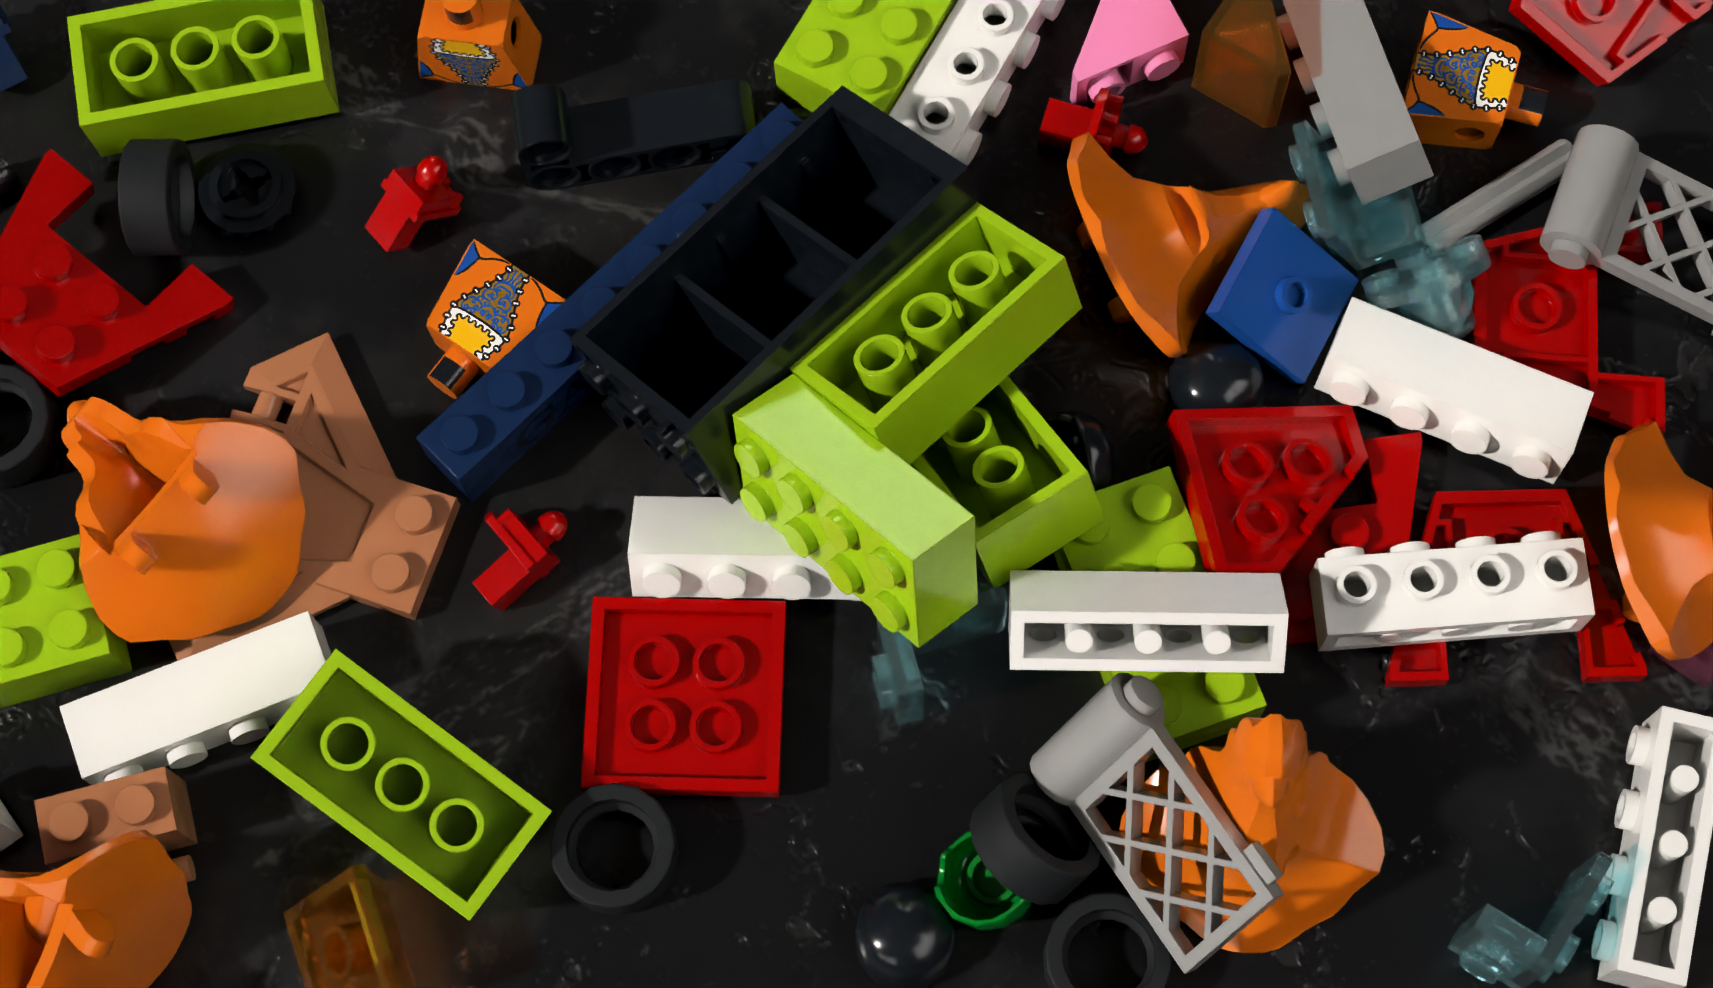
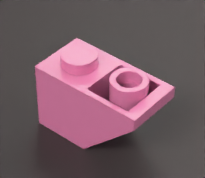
(1128, 45)

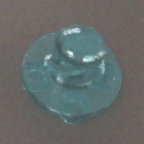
(1433, 286)

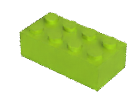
(858, 45)
(199, 68)
(942, 331)
(1014, 480)
(856, 510)
(1153, 532)
(50, 626)
(401, 784)

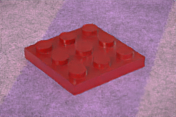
(686, 696)

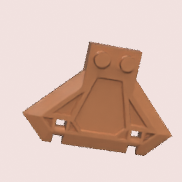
(362, 526)

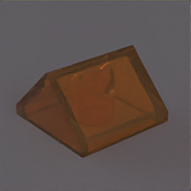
(1244, 60)
(349, 935)

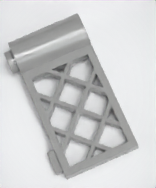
(1594, 211)
(1104, 748)

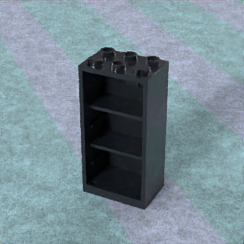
(767, 280)

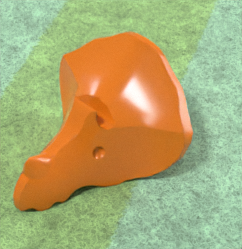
(1166, 242)
(182, 520)
(1661, 542)
(1300, 812)
(96, 920)

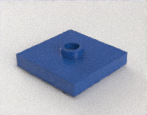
(1282, 296)

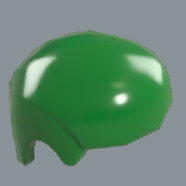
(971, 890)

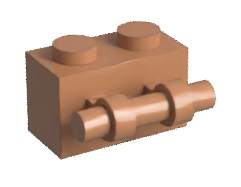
(97, 813)

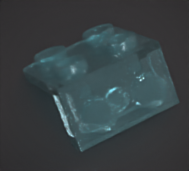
(1354, 231)
(895, 666)
(1503, 949)

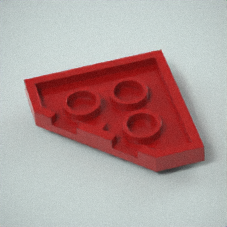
(1262, 478)

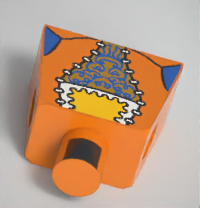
(478, 43)
(1466, 86)
(483, 316)

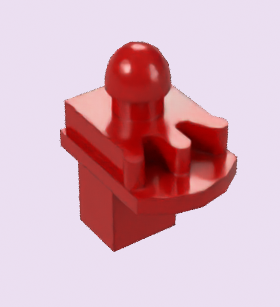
(1068, 121)
(411, 198)
(526, 558)

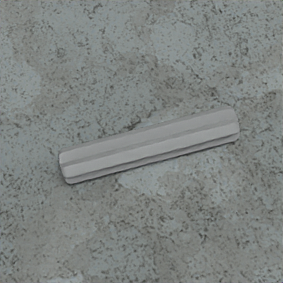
(1498, 197)

